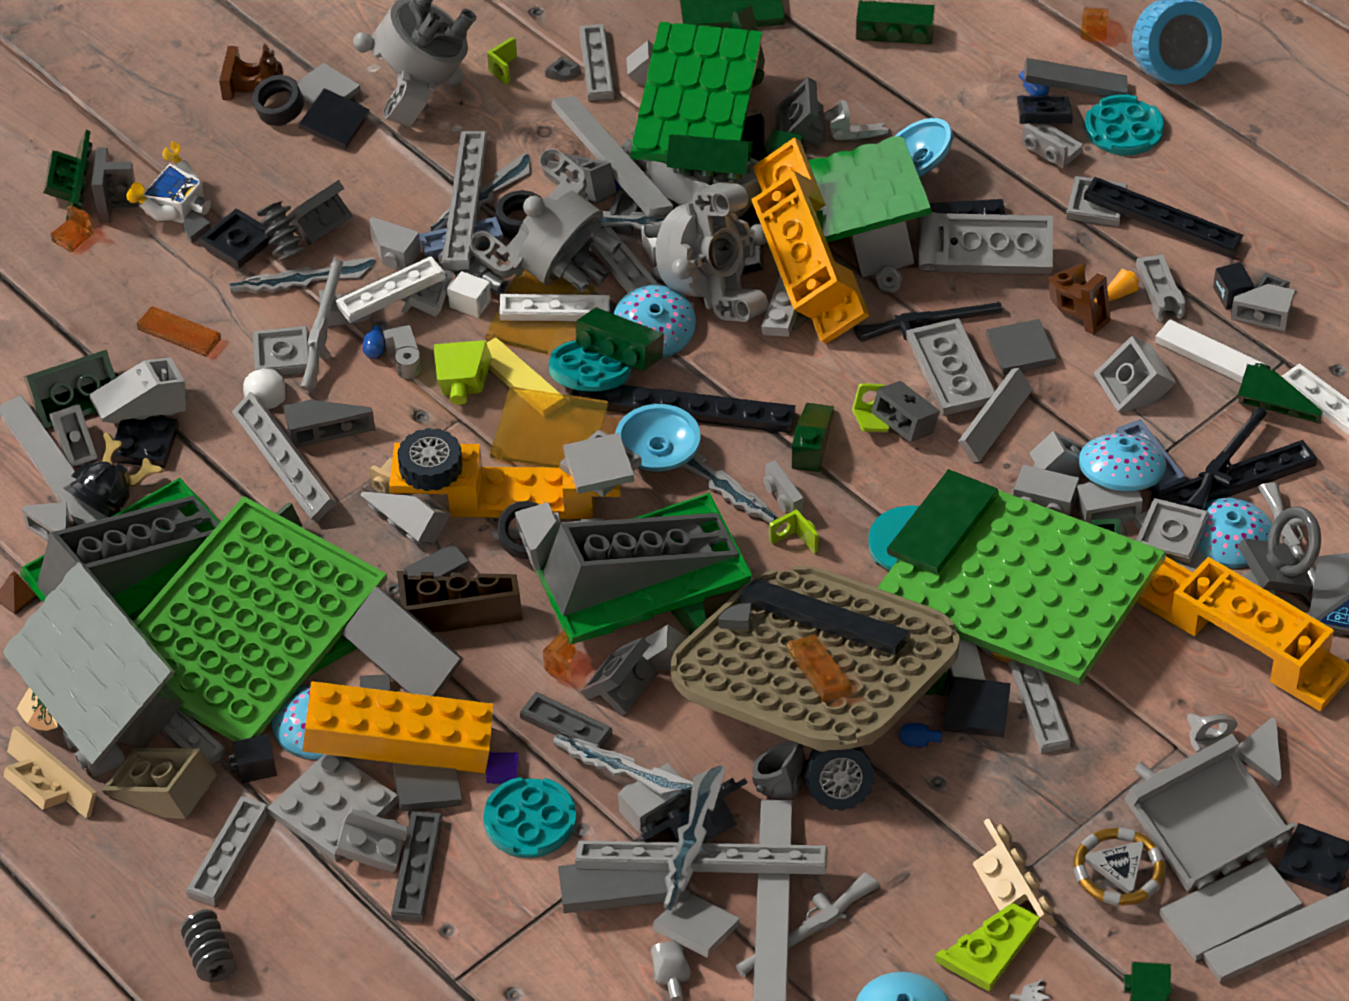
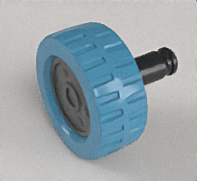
(1177, 41)

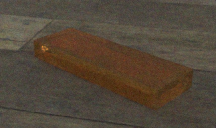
(179, 331)
(819, 668)

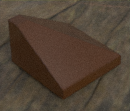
(16, 593)

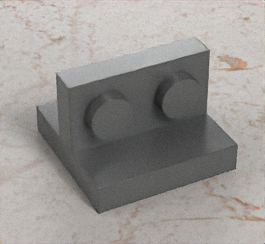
(802, 113)
(111, 184)
(321, 213)
(622, 676)

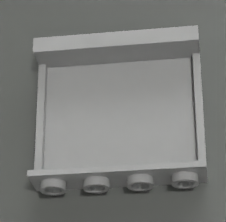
(1207, 815)

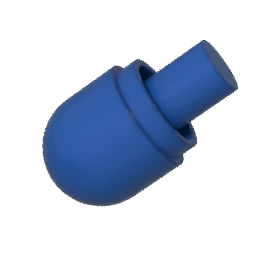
(1034, 89)
(374, 343)
(918, 735)

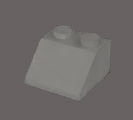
(1134, 376)

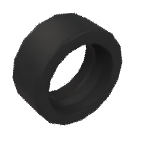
(285, 113)
(510, 203)
(506, 517)

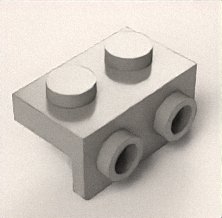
(1051, 144)

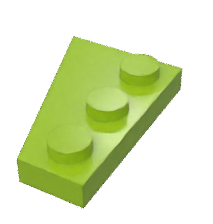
(991, 948)

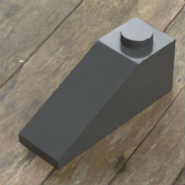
(597, 174)
(323, 421)

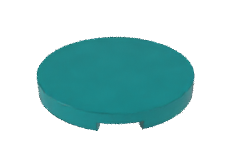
(1124, 125)
(586, 369)
(885, 530)
(529, 817)

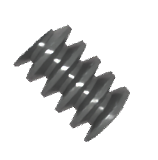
(281, 231)
(207, 946)

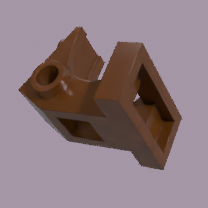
(245, 76)
(1076, 296)

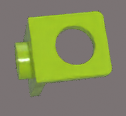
(499, 57)
(862, 410)
(798, 525)

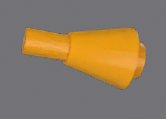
(1122, 285)

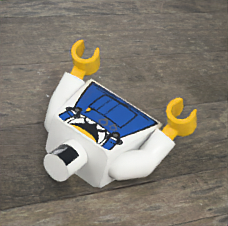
(173, 191)

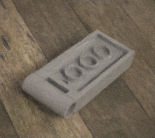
(986, 243)

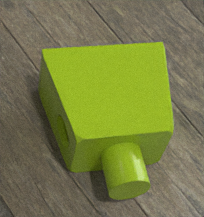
(462, 368)

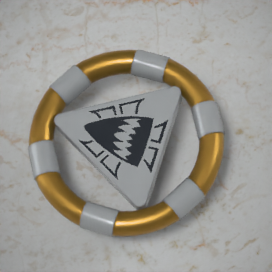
(1118, 866)

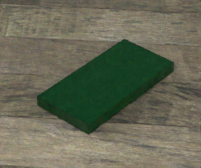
(720, 12)
(942, 521)

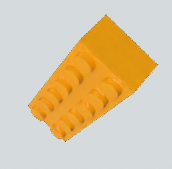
(398, 727)

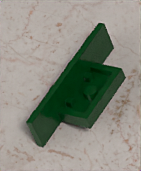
(66, 174)

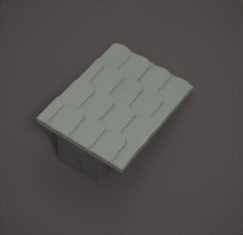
(93, 668)

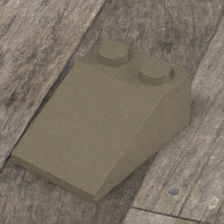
(162, 780)

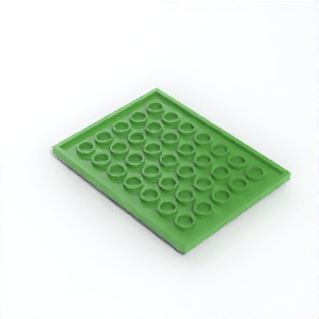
(1035, 586)
(253, 617)

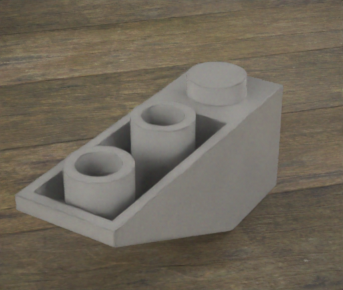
(416, 515)

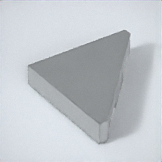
(1262, 752)

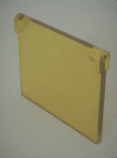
(535, 335)
(541, 422)

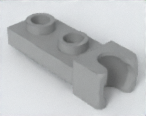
(1160, 286)

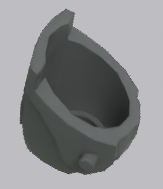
(780, 771)

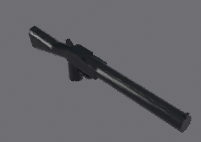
(915, 320)
(1214, 470)

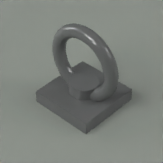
(1274, 562)

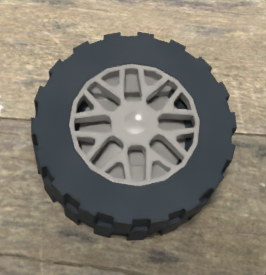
(430, 459)
(839, 777)

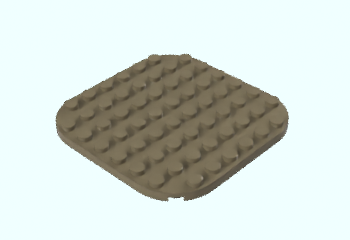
(759, 682)

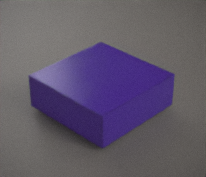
(501, 767)

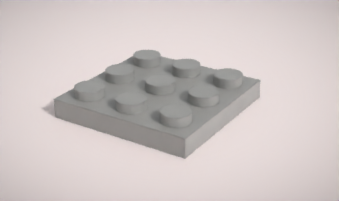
(322, 798)

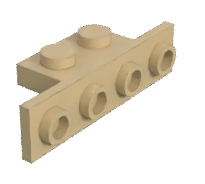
(45, 777)
(1007, 878)

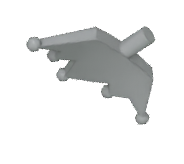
(1031, 993)

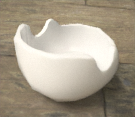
(267, 386)

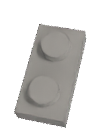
(781, 486)

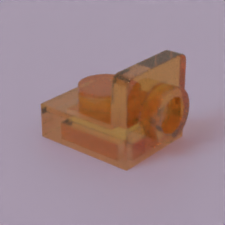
(1094, 23)
(74, 230)
(558, 657)

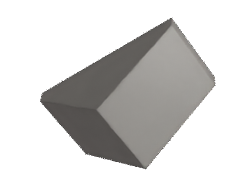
(46, 518)
(662, 646)

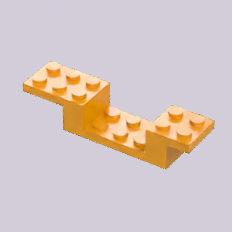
(789, 221)
(492, 489)
(1255, 616)

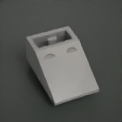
(142, 392)

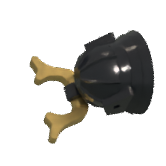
(104, 484)

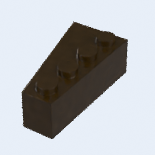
(460, 600)

